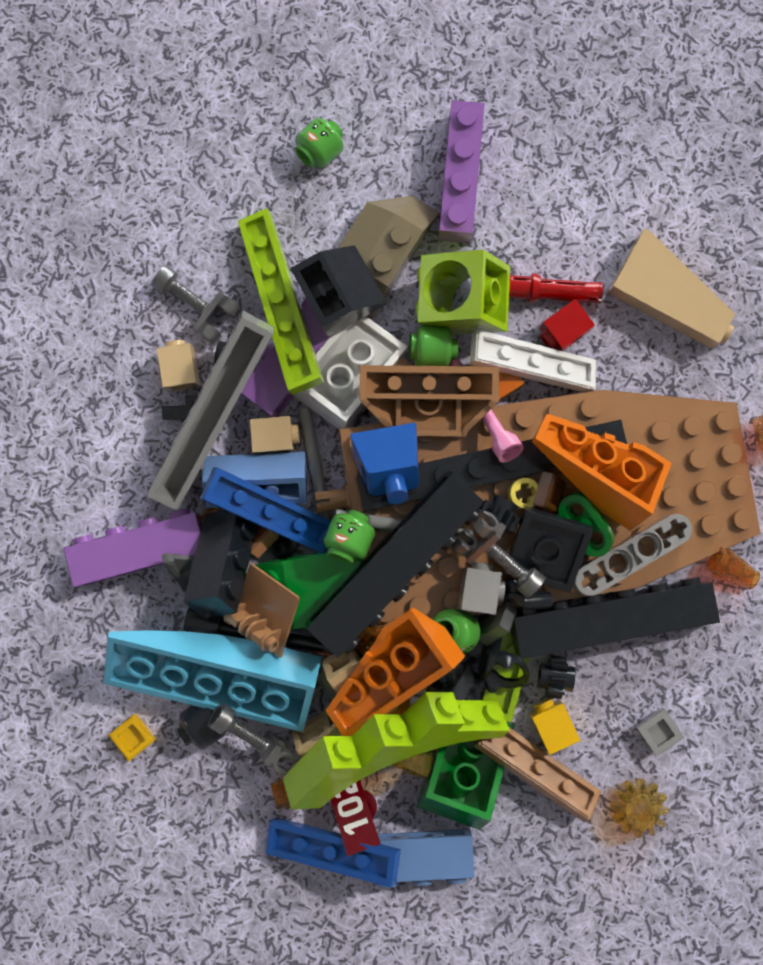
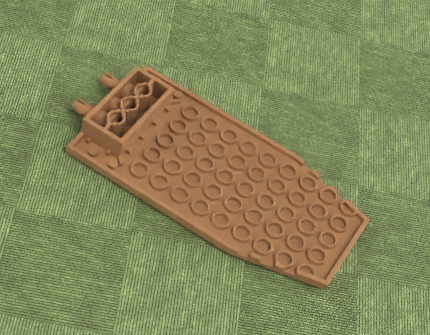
(705, 484)

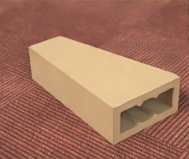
(671, 293)

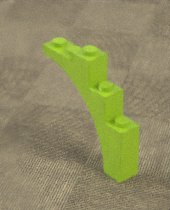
(386, 739)

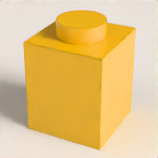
(553, 725)

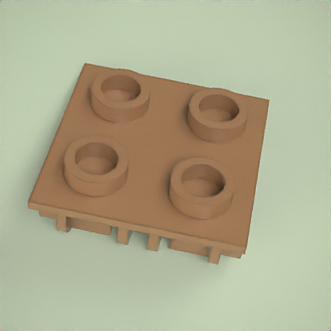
(265, 611)

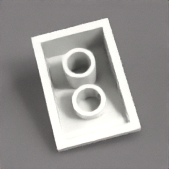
(340, 364)

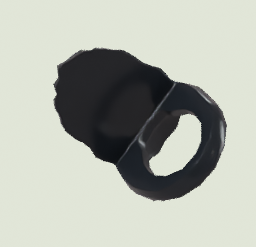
(492, 656)

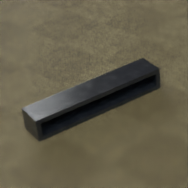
(393, 564)
(615, 618)

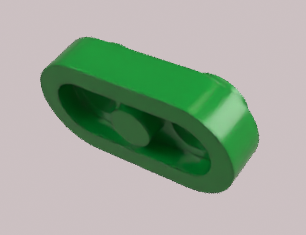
(590, 516)

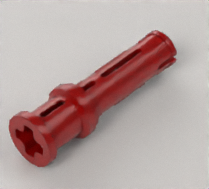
(536, 288)

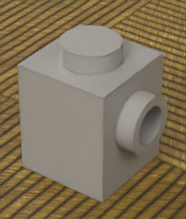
(480, 589)

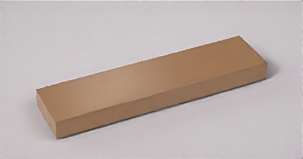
(542, 773)

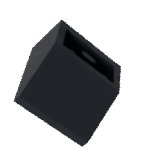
(338, 287)

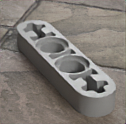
(633, 558)

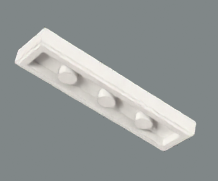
(533, 361)

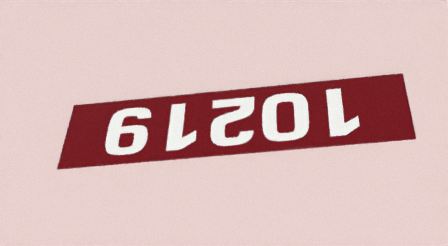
(354, 819)

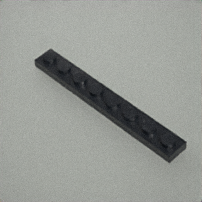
(481, 468)

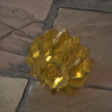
(629, 818)

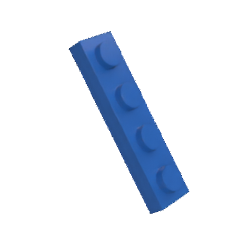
(265, 509)
(327, 851)

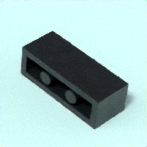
(220, 565)

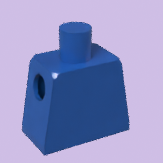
(388, 460)

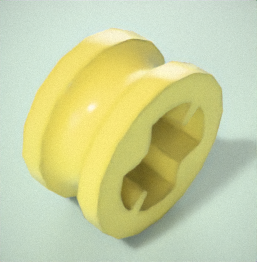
(516, 486)

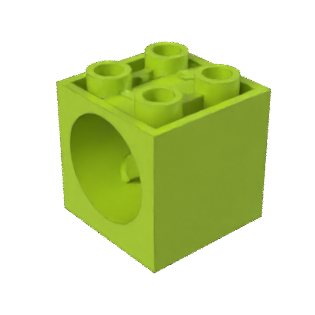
(488, 298)

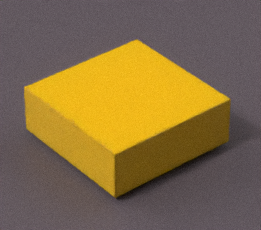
(132, 737)

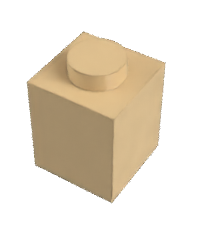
(178, 366)
(274, 435)

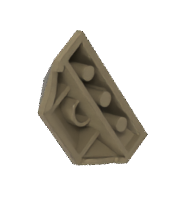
(388, 237)

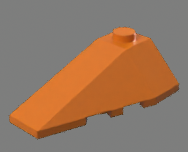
(613, 475)
(398, 665)

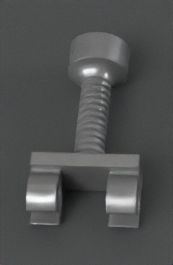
(166, 281)
(489, 528)
(267, 746)

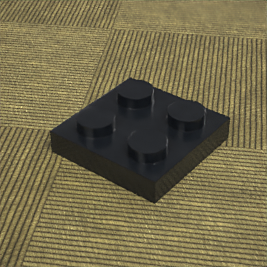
(551, 546)

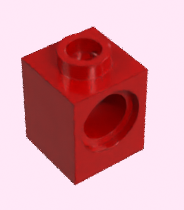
(566, 326)

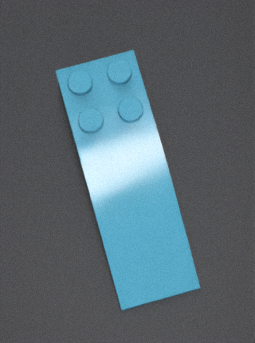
(214, 671)

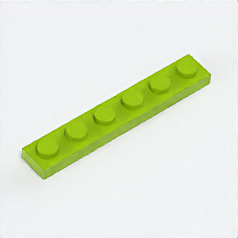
(280, 302)

